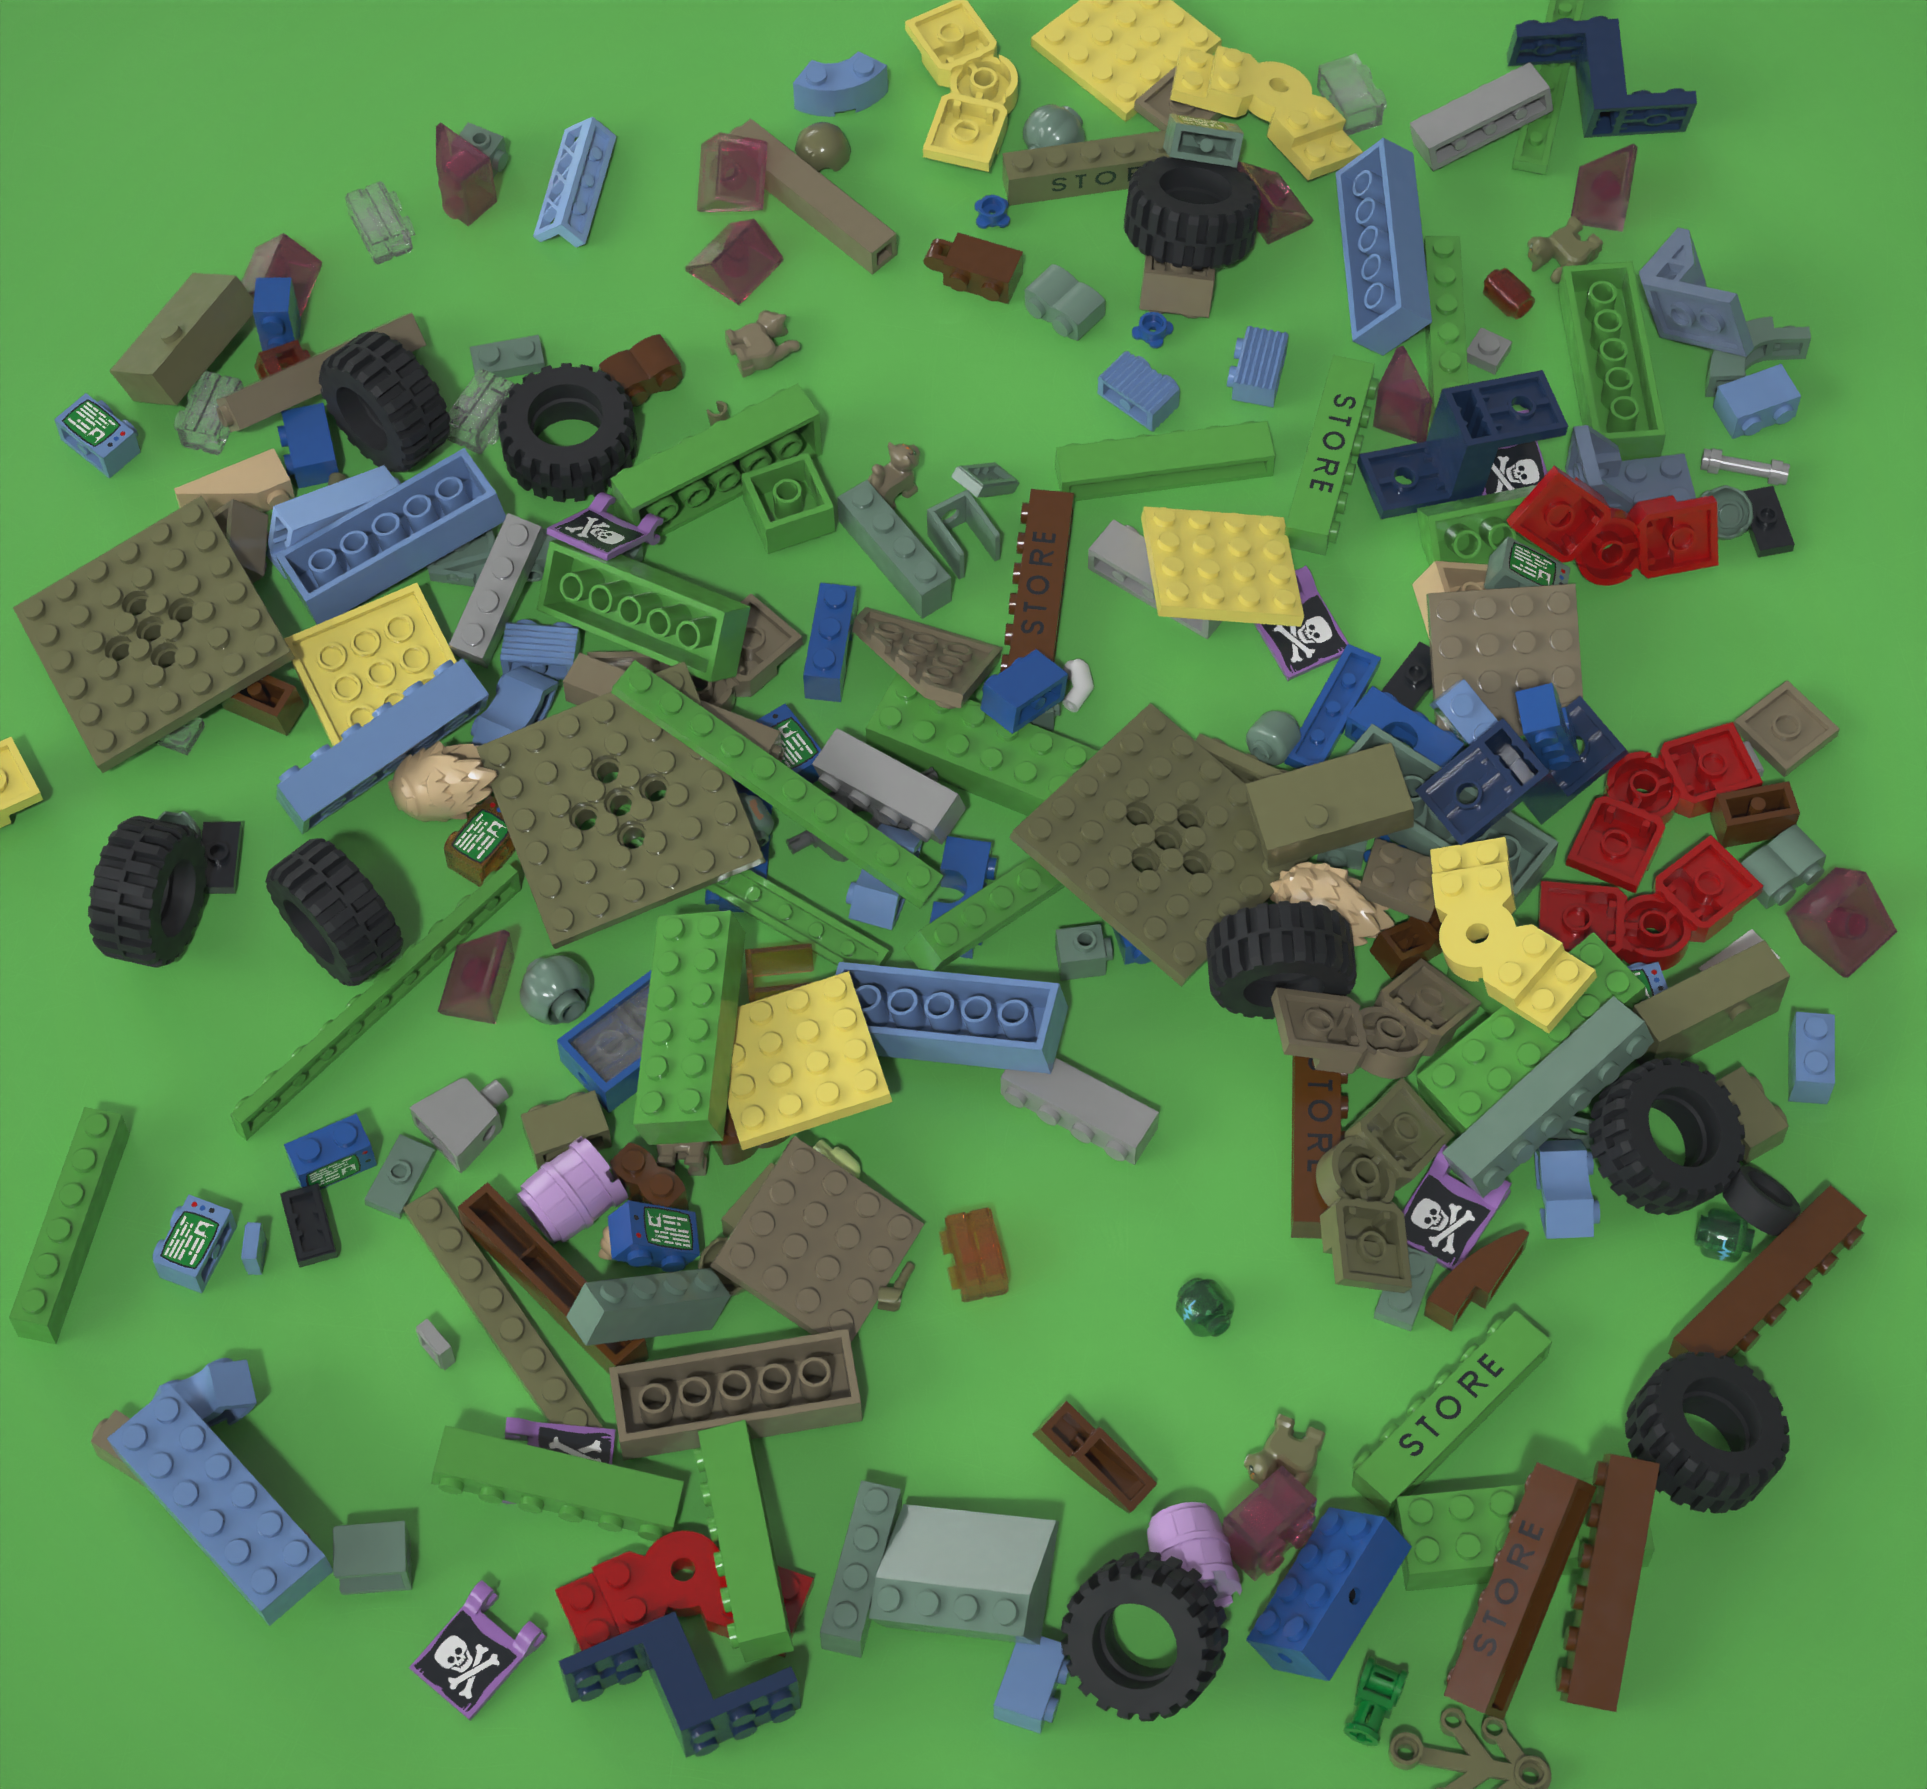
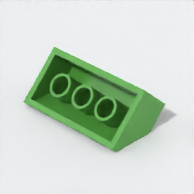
(1471, 527)

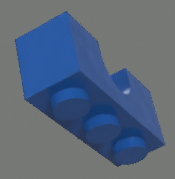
(828, 643)
(1404, 725)
(1547, 726)
(966, 868)

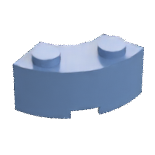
(840, 86)
(519, 702)
(870, 898)
(1563, 1177)
(218, 1391)

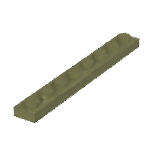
(498, 1312)

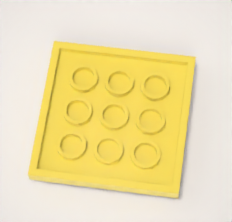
(1121, 46)
(1221, 566)
(368, 658)
(802, 1062)

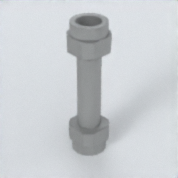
(1776, 472)

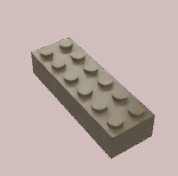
(768, 1384)

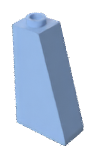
(315, 510)

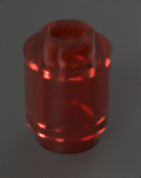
(1508, 293)

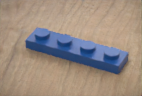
(1330, 711)

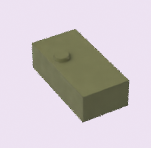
(184, 339)
(1330, 805)
(1713, 1003)

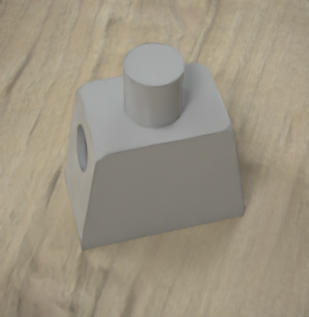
(460, 1119)

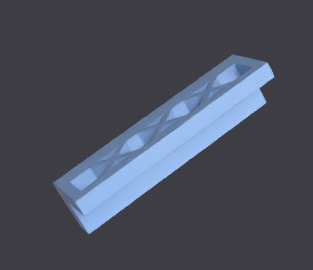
(578, 183)

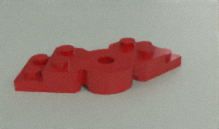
(1654, 536)
(1685, 778)
(1686, 905)
(643, 1588)

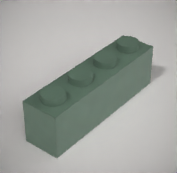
(894, 549)
(648, 1306)
(867, 1537)

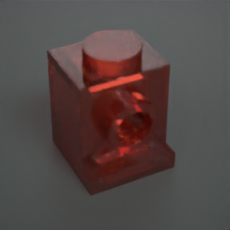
(279, 357)

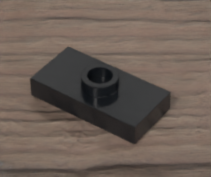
(1769, 527)
(1413, 678)
(222, 852)
(308, 1225)

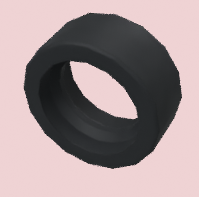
(1761, 1201)

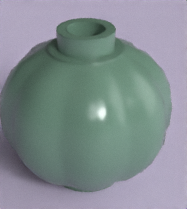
(1052, 127)
(556, 985)

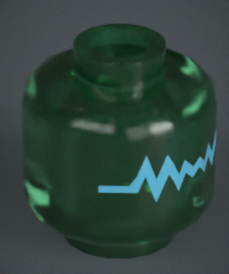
(1723, 1235)
(1204, 1307)

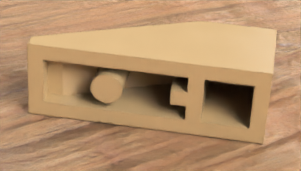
(254, 482)

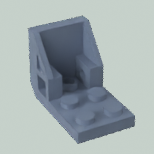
(1684, 304)
(1625, 483)

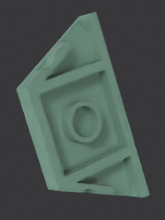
(464, 563)

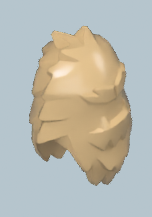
(441, 782)
(1338, 892)

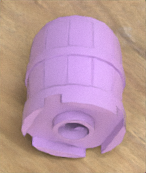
(571, 1192)
(1196, 1537)

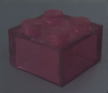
(1270, 1524)

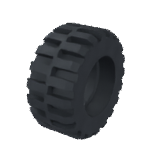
(1191, 212)
(560, 396)
(384, 401)
(147, 891)
(334, 911)
(1280, 948)
(1703, 1118)
(1732, 1403)
(1111, 1672)

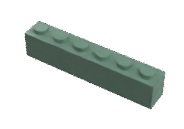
(1548, 1097)

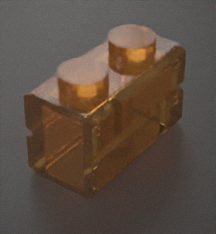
(975, 1255)

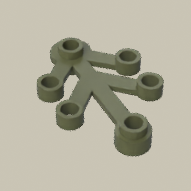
(1477, 1763)

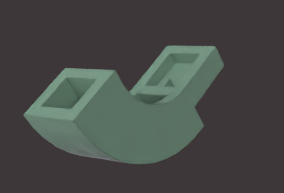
(1768, 344)

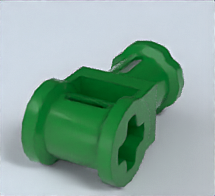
(1376, 1695)

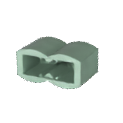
(1064, 302)
(1785, 865)

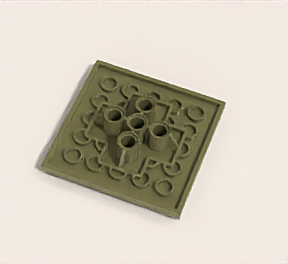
(153, 634)
(555, 783)
(1154, 842)

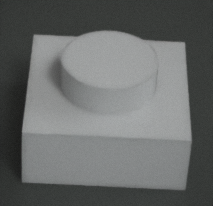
(1488, 350)

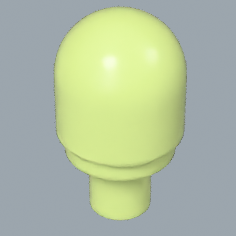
(839, 1157)

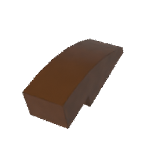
(1407, 943)
(1475, 1279)
(1094, 1457)

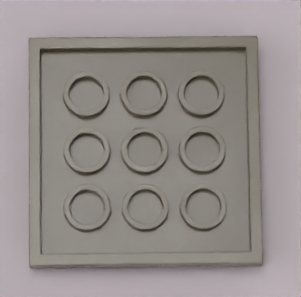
(1505, 645)
(817, 1243)

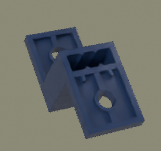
(1601, 77)
(1462, 443)
(1511, 773)
(681, 1686)

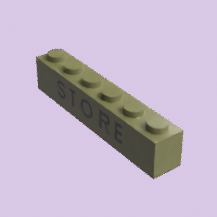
(1078, 167)

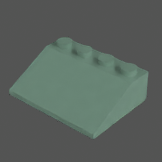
(966, 1574)

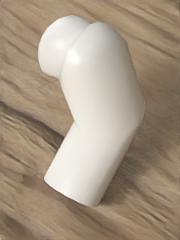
(1082, 683)

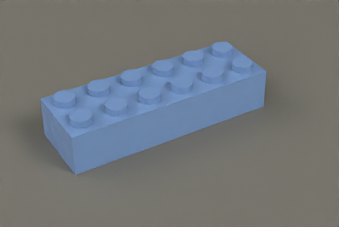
(1383, 247)
(391, 537)
(380, 746)
(960, 1017)
(220, 1505)

